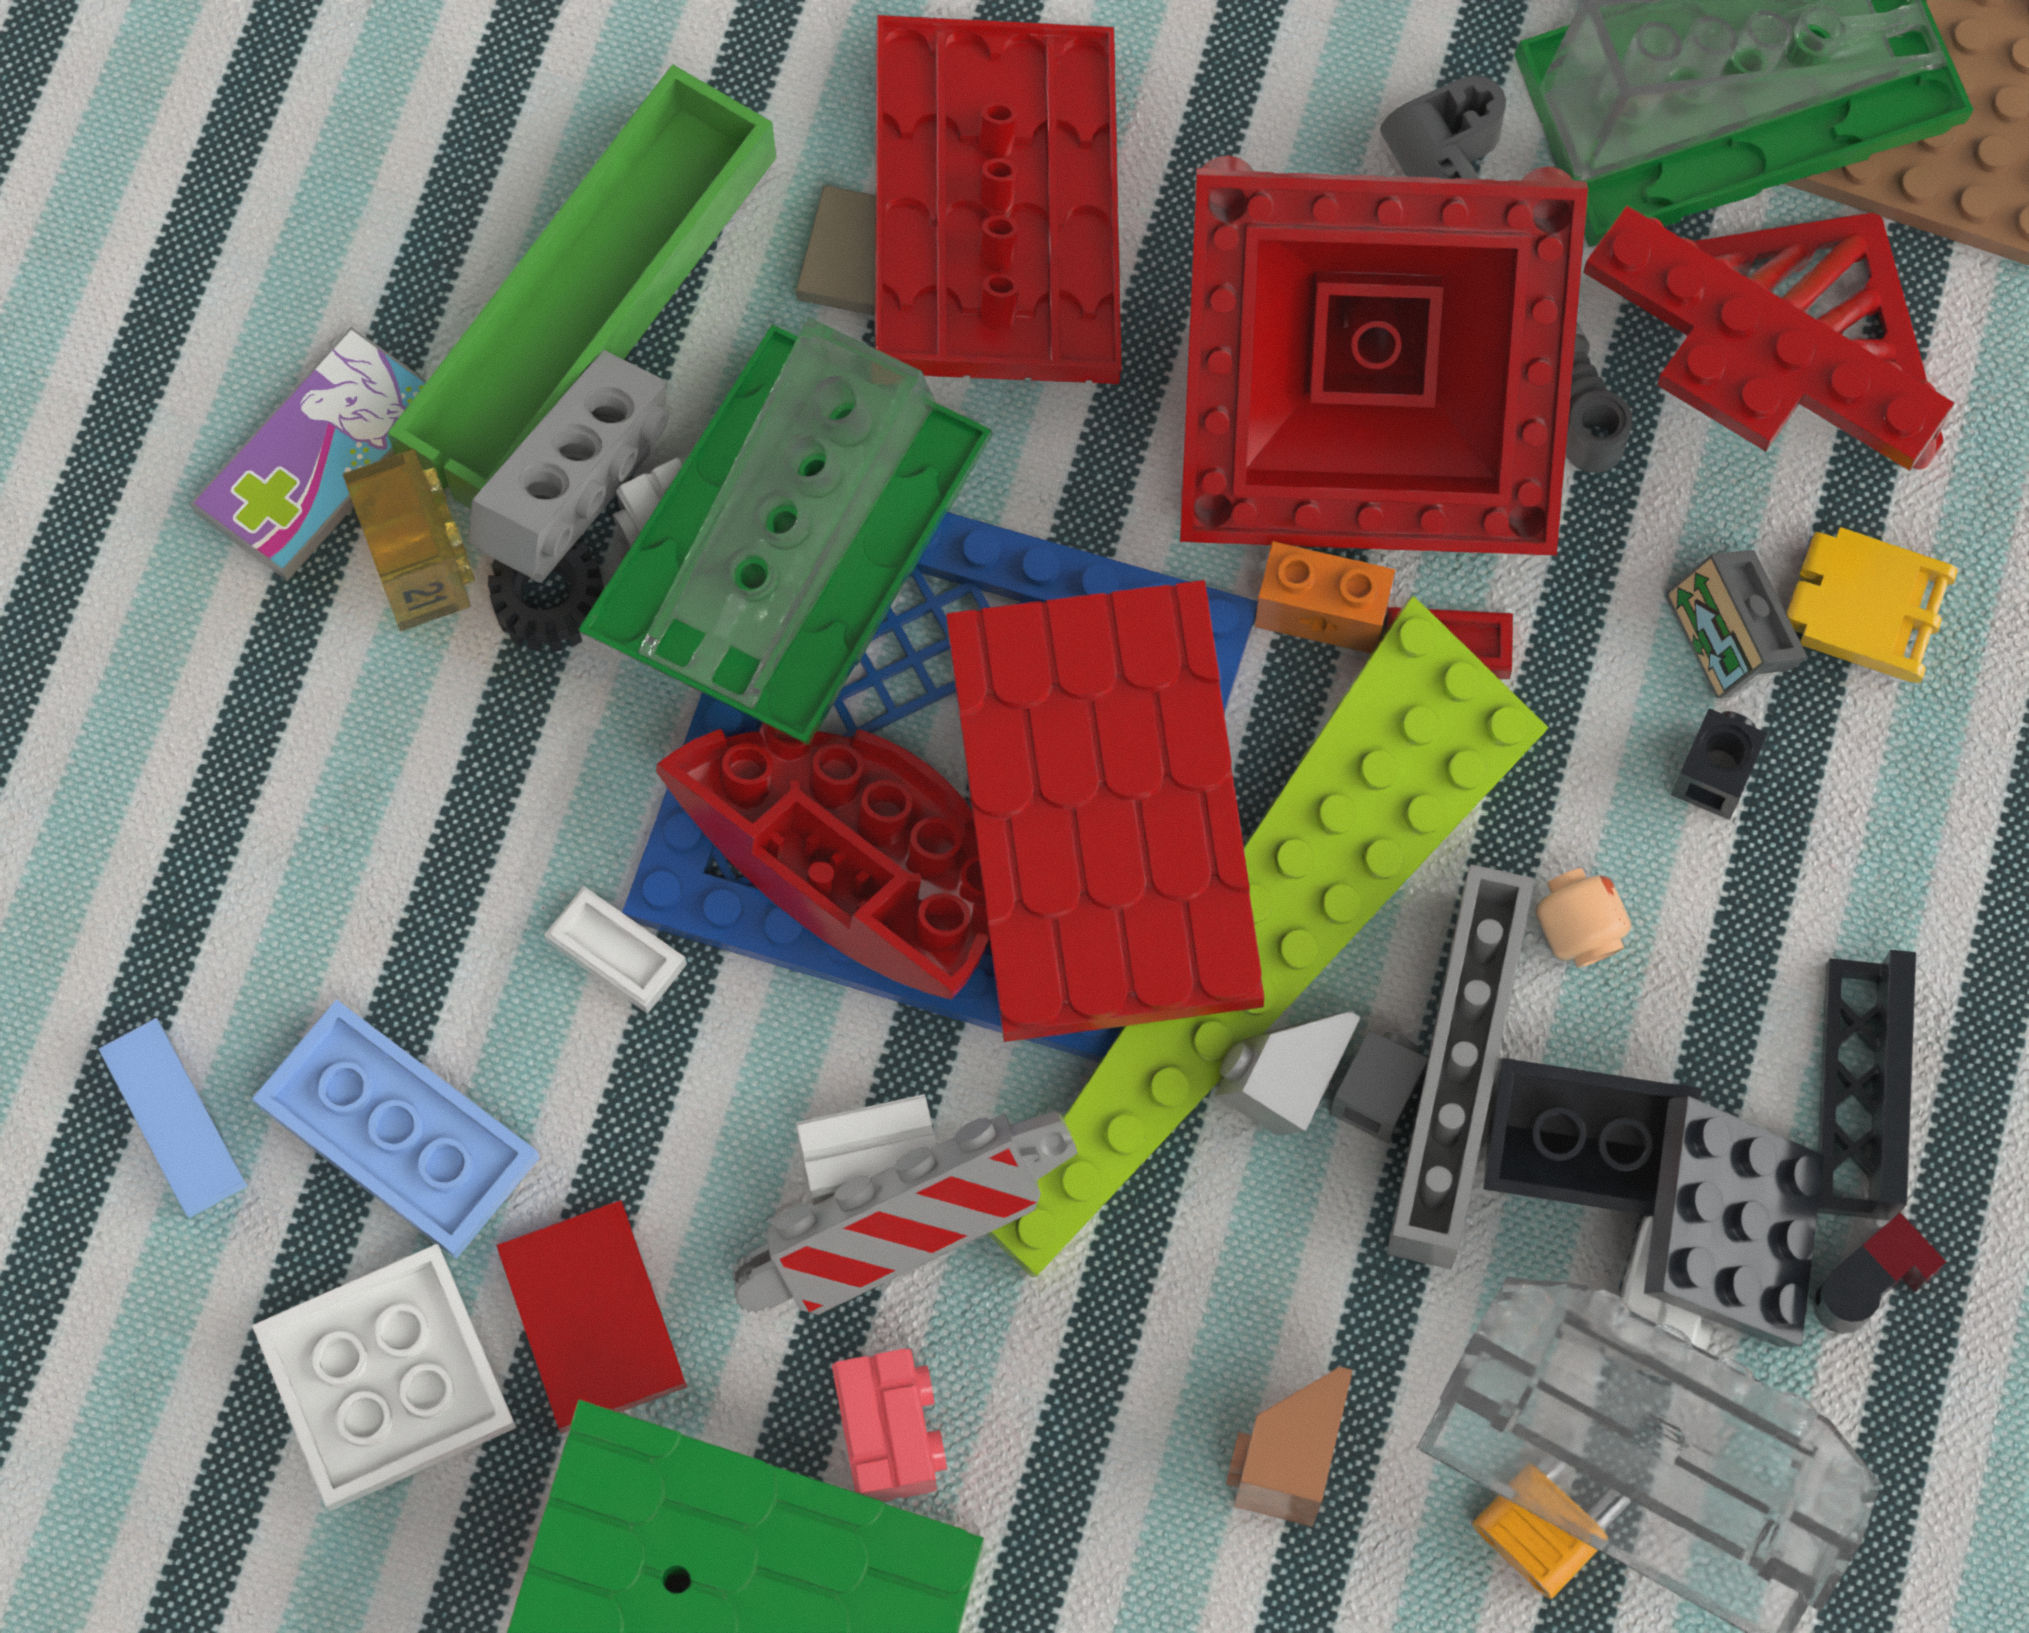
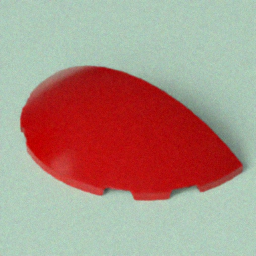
(846, 843)

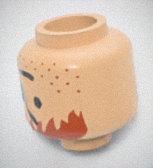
(1583, 918)

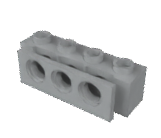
(569, 467)

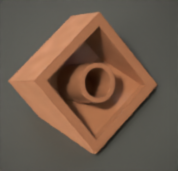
(1290, 1452)

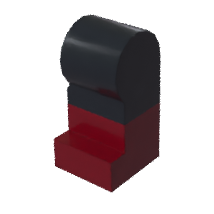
(1859, 1282)

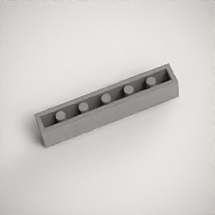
(1460, 1067)

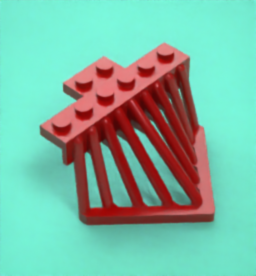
(1762, 354)

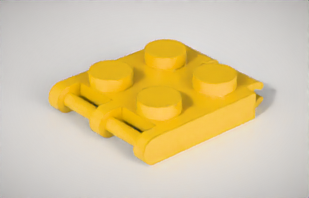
(1868, 602)

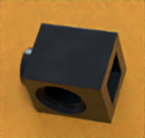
(1713, 786)

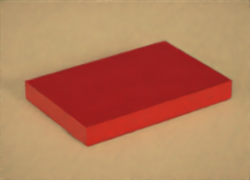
(591, 1314)

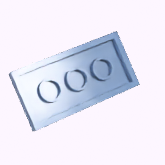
(396, 1128)

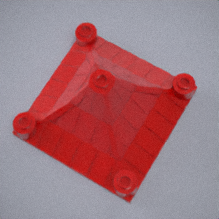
(1380, 359)

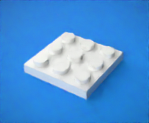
(383, 1377)

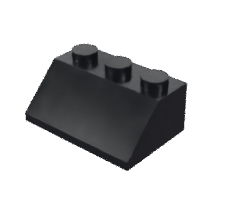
(1577, 1135)

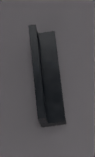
(1891, 1085)

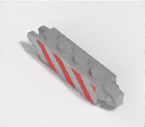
(903, 1215)

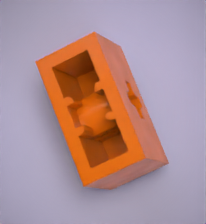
(1324, 597)

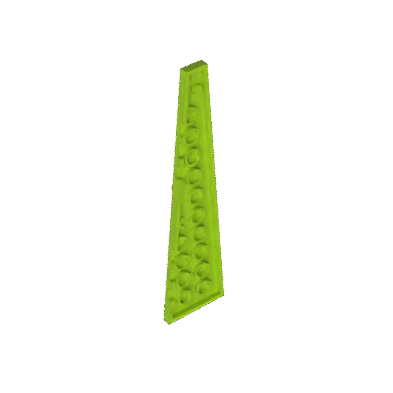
(1359, 815)

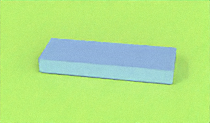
(172, 1118)

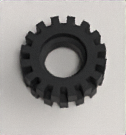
(553, 624)

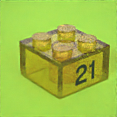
(411, 538)

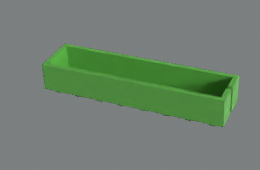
(589, 278)

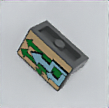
(1734, 621)

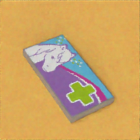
(287, 479)

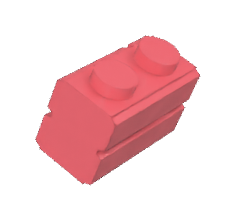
(886, 1425)

